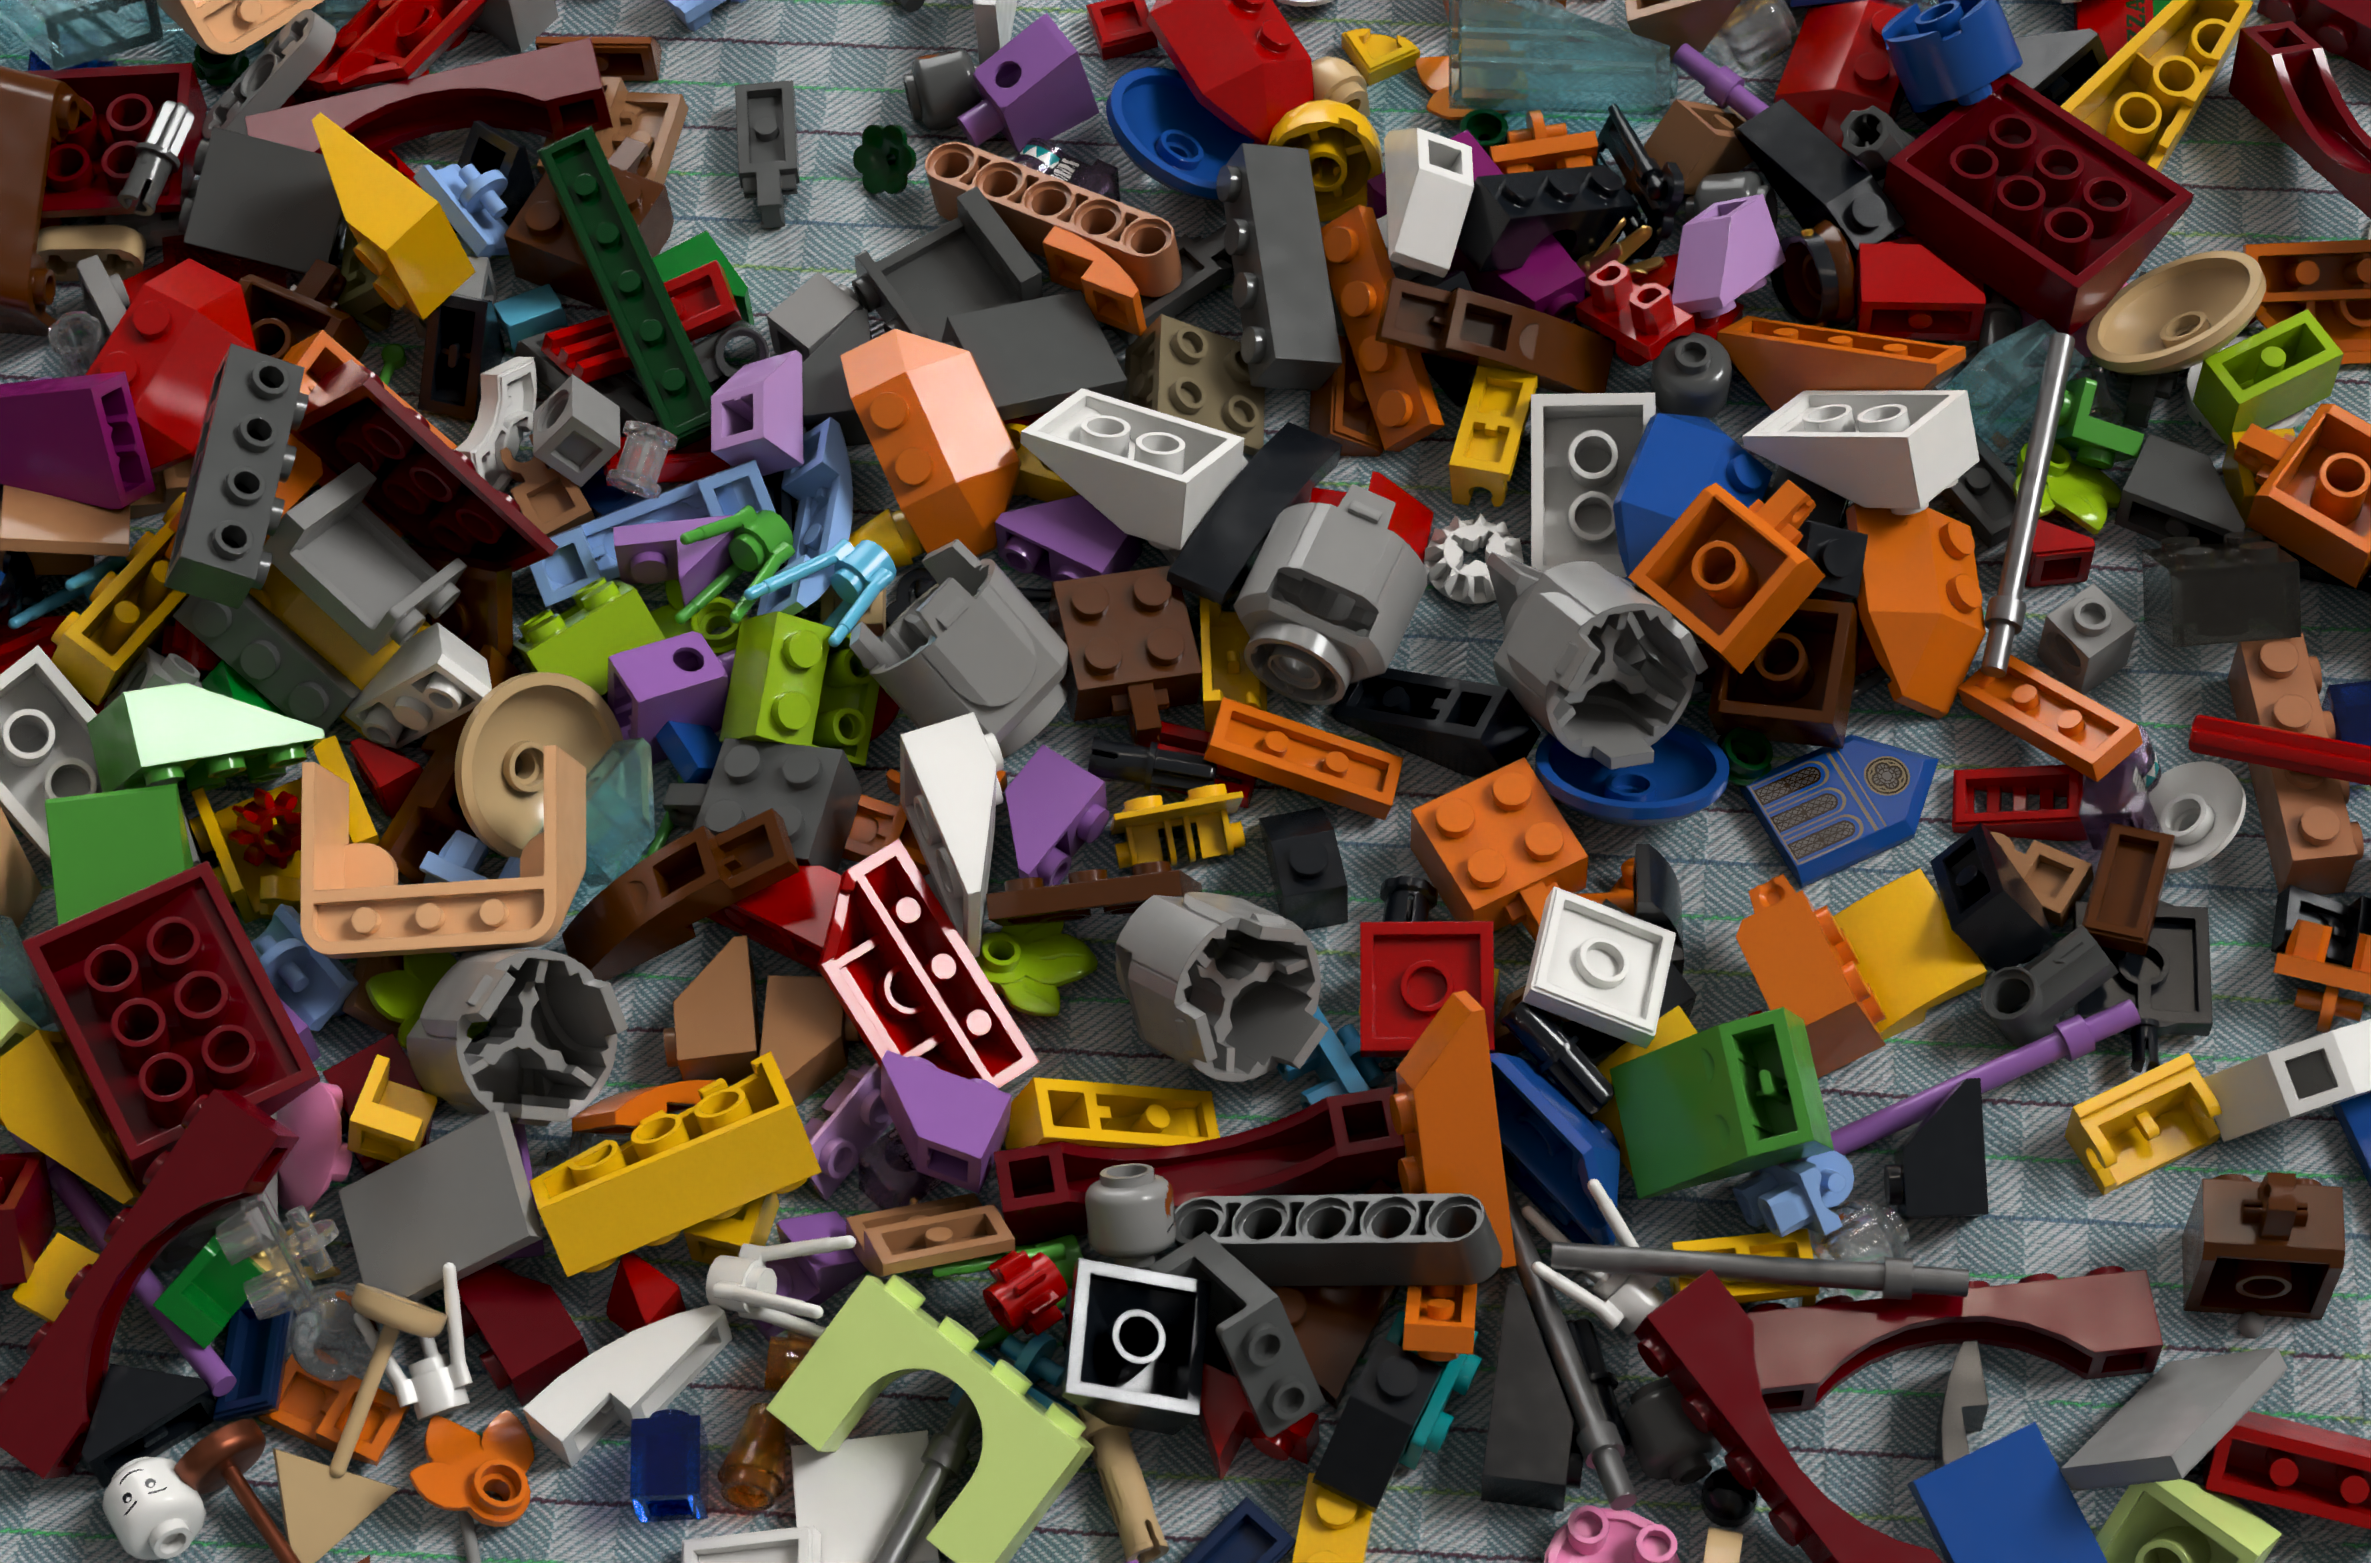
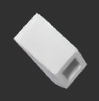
(1426, 197)
(421, 688)
(2293, 1081)

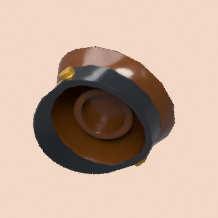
(1817, 276)

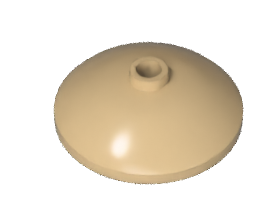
(2177, 313)
(516, 722)

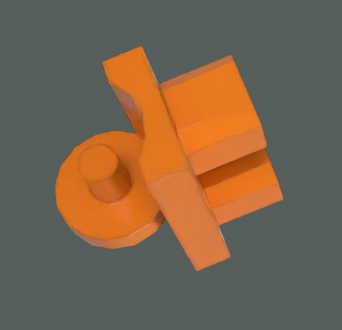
(1544, 147)
(2306, 960)

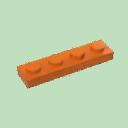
(1390, 374)

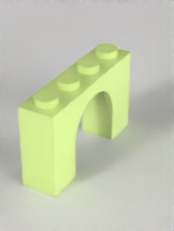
(1025, 1447)

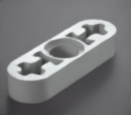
(274, 73)

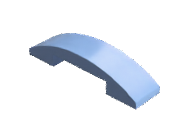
(822, 516)
(589, 550)

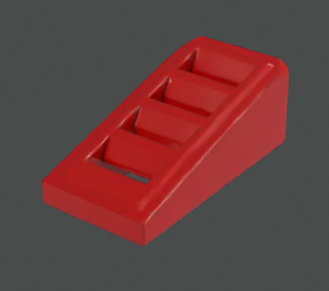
(2021, 781)

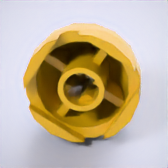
(1341, 152)

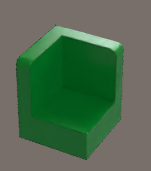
(207, 1293)

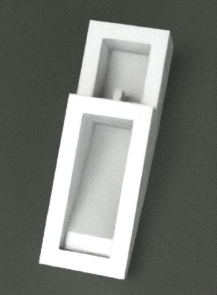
(626, 1380)

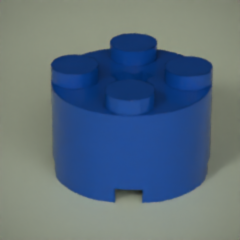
(1950, 51)

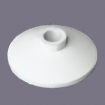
(2201, 807)

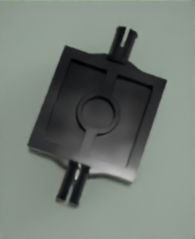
(2165, 985)

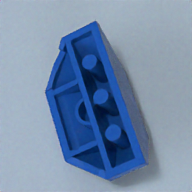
(1670, 470)
(1554, 1150)

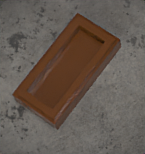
(2128, 887)

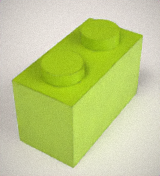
(2268, 376)

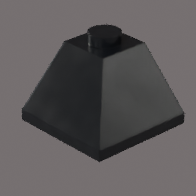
(1136, 1346)

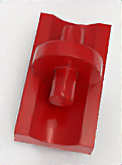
(1633, 316)

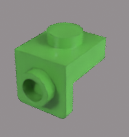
(2095, 440)

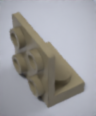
(1195, 379)

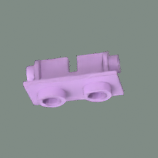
(854, 1124)

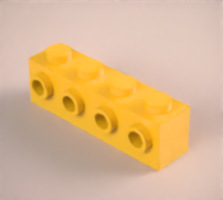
(123, 618)

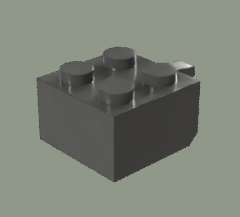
(804, 784)

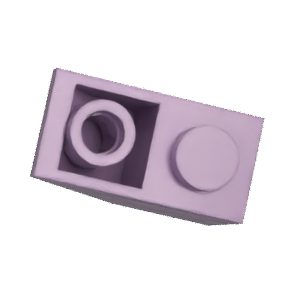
(1725, 255)
(761, 415)

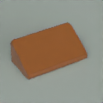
(619, 56)
(1343, 410)

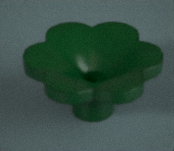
(884, 159)

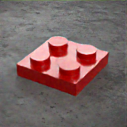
(1411, 974)

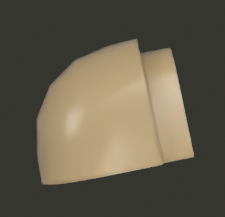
(1340, 82)

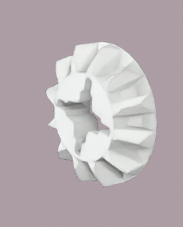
(1445, 558)

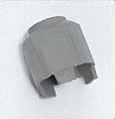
(1329, 597)
(970, 650)
(1587, 673)
(1220, 984)
(546, 1042)

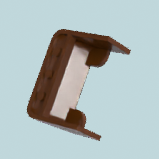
(31, 116)

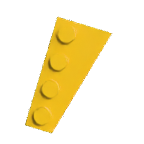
(2161, 77)
(677, 1171)

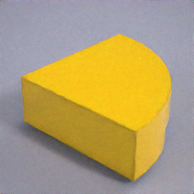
(1378, 54)

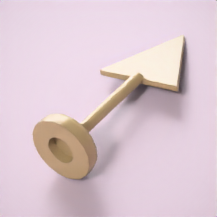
(327, 1501)

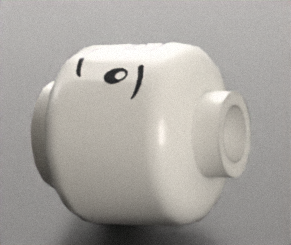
(151, 1508)

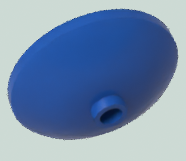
(1170, 132)
(1681, 782)

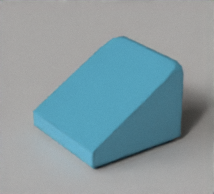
(530, 314)

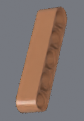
(1037, 202)

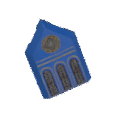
(1841, 804)

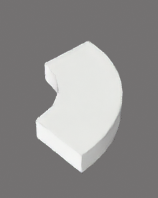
(502, 417)

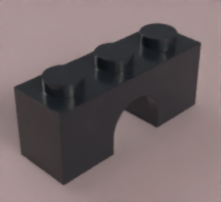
(1519, 210)

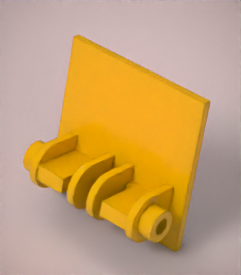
(1204, 807)

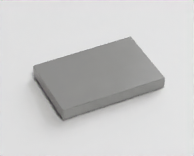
(439, 1205)
(2174, 1420)

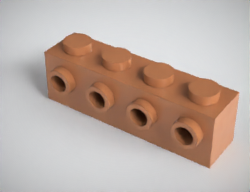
(2300, 812)

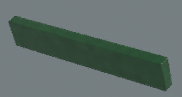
(630, 285)

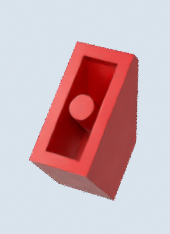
(1914, 295)

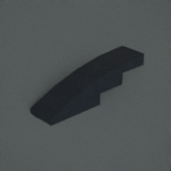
(1236, 527)

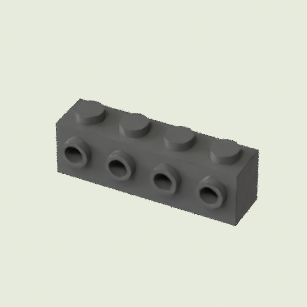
(1279, 267)
(236, 478)

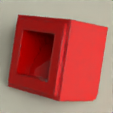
(2059, 556)
(385, 773)
(641, 1295)

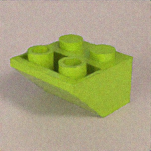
(581, 638)
(799, 688)

